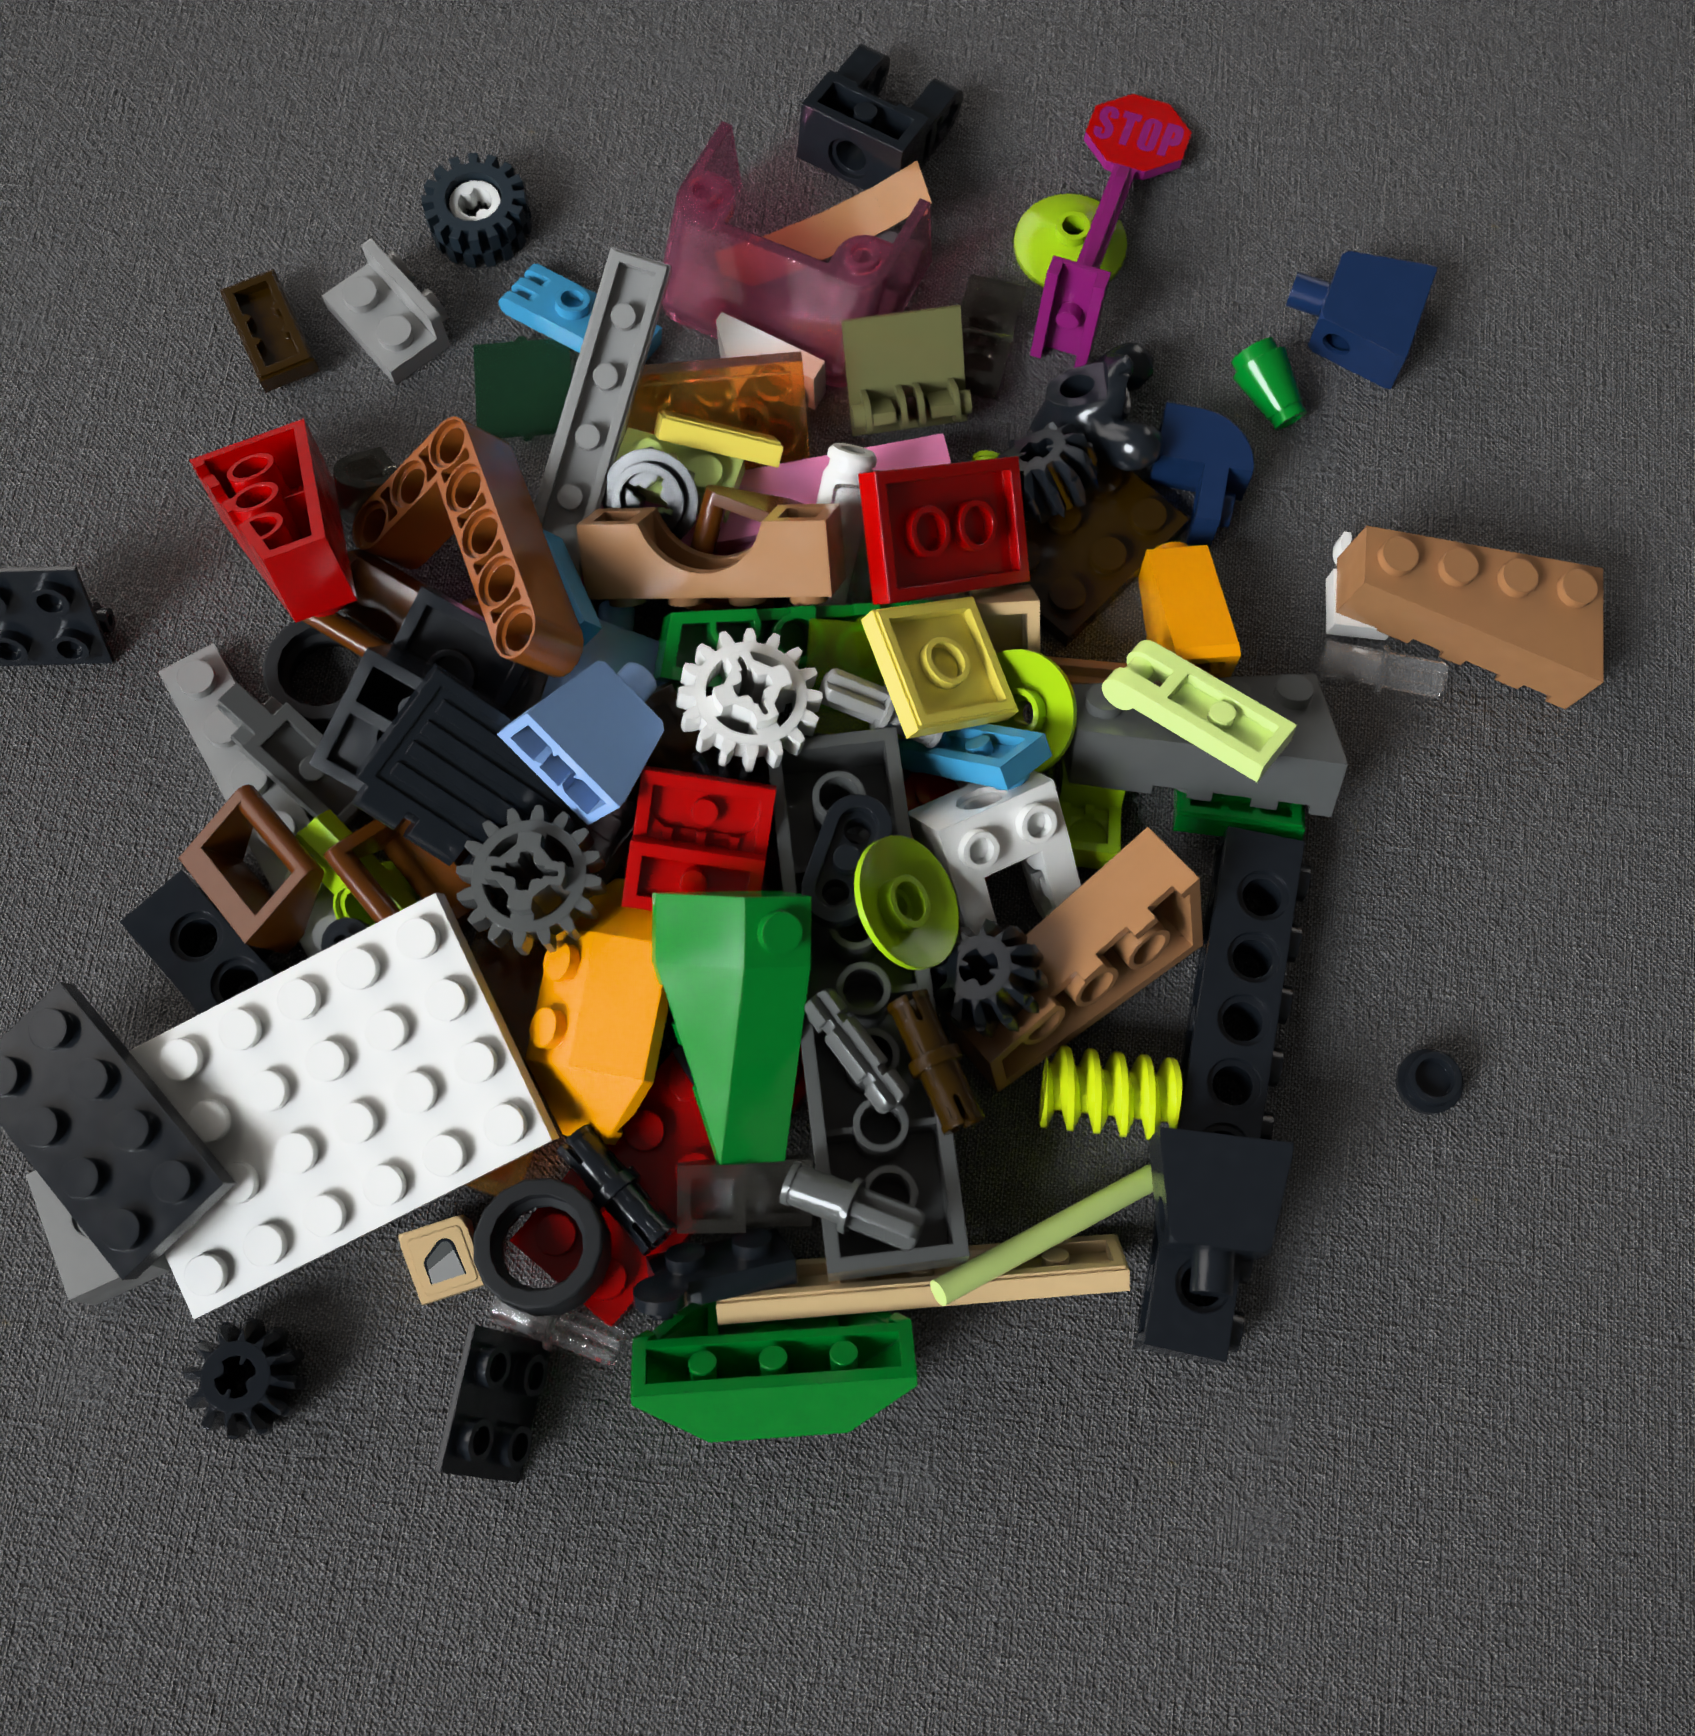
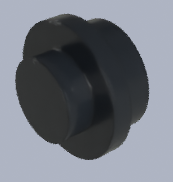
(1429, 1081)

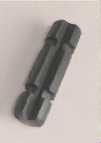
(856, 1050)

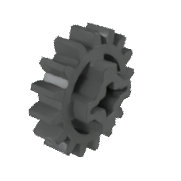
(513, 857)

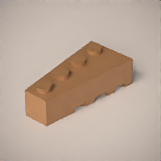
(1482, 605)
(1097, 952)

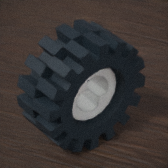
(490, 230)

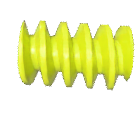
(1110, 1091)

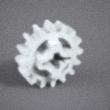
(738, 723)

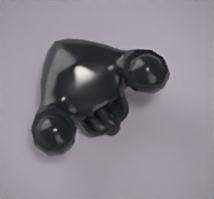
(1099, 401)

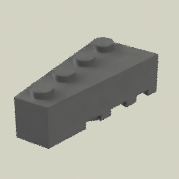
(1136, 754)

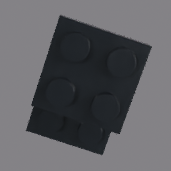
(388, 675)

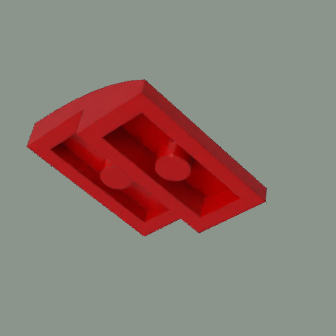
(697, 835)

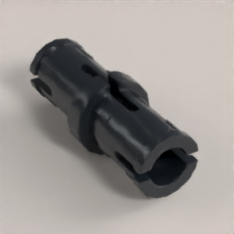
(616, 1189)

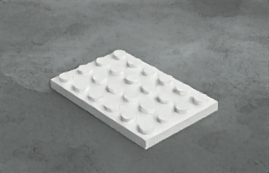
(343, 1099)

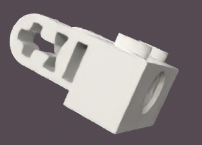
(990, 829)

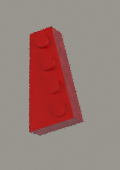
(284, 516)

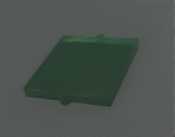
(521, 386)

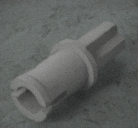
(865, 701)

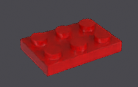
(944, 529)

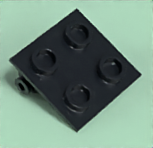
(51, 619)
(493, 1405)

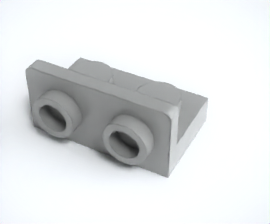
(389, 314)

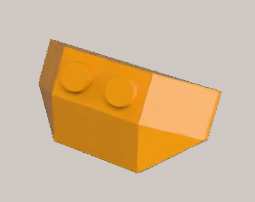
(599, 1019)

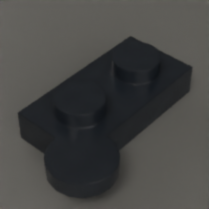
(714, 1272)

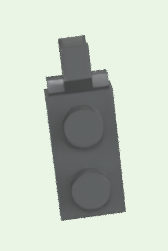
(282, 747)

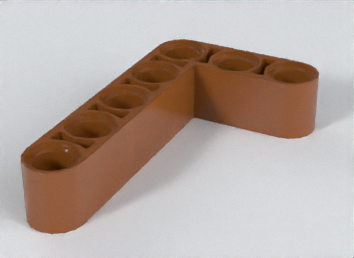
(473, 487)

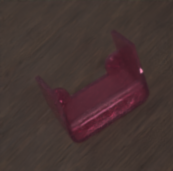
(771, 284)

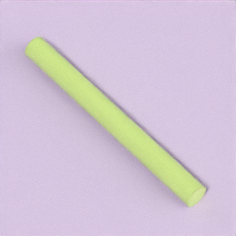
(1042, 1236)

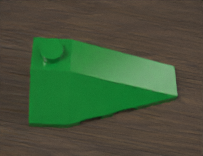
(737, 1000)

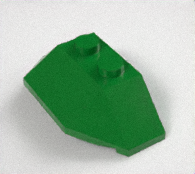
(771, 1374)

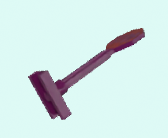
(1133, 141)

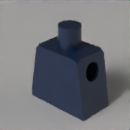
(1365, 312)

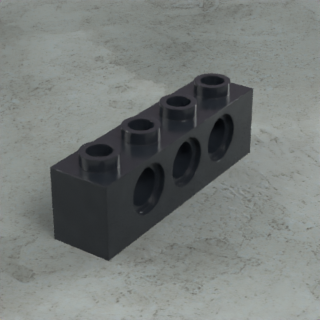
(169, 931)

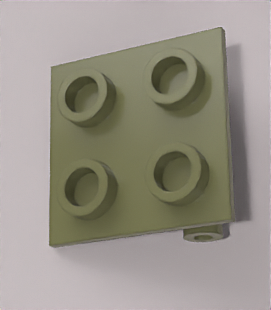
(905, 370)

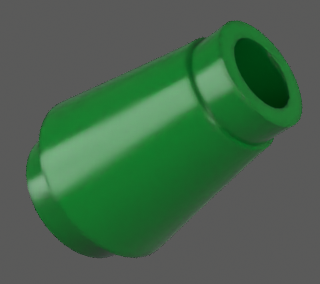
(1269, 382)

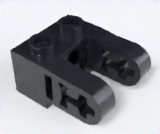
(864, 137)

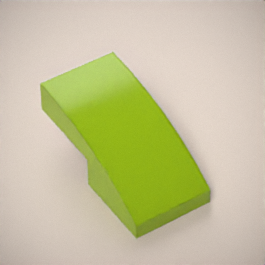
(1091, 821)

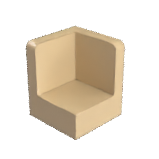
(1010, 616)

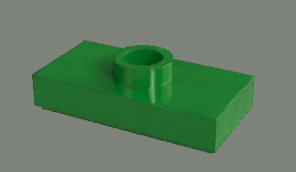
(1235, 811)

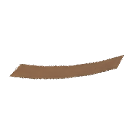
(859, 215)

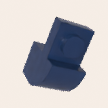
(1204, 457)

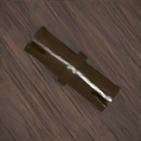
(935, 1061)

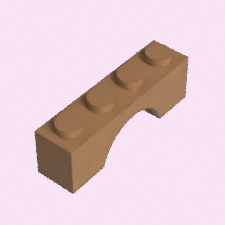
(636, 558)

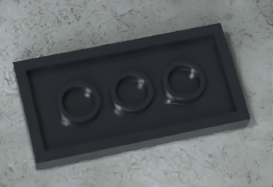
(103, 1133)

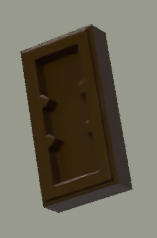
(269, 330)

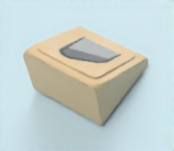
(441, 1258)

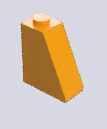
(1187, 607)

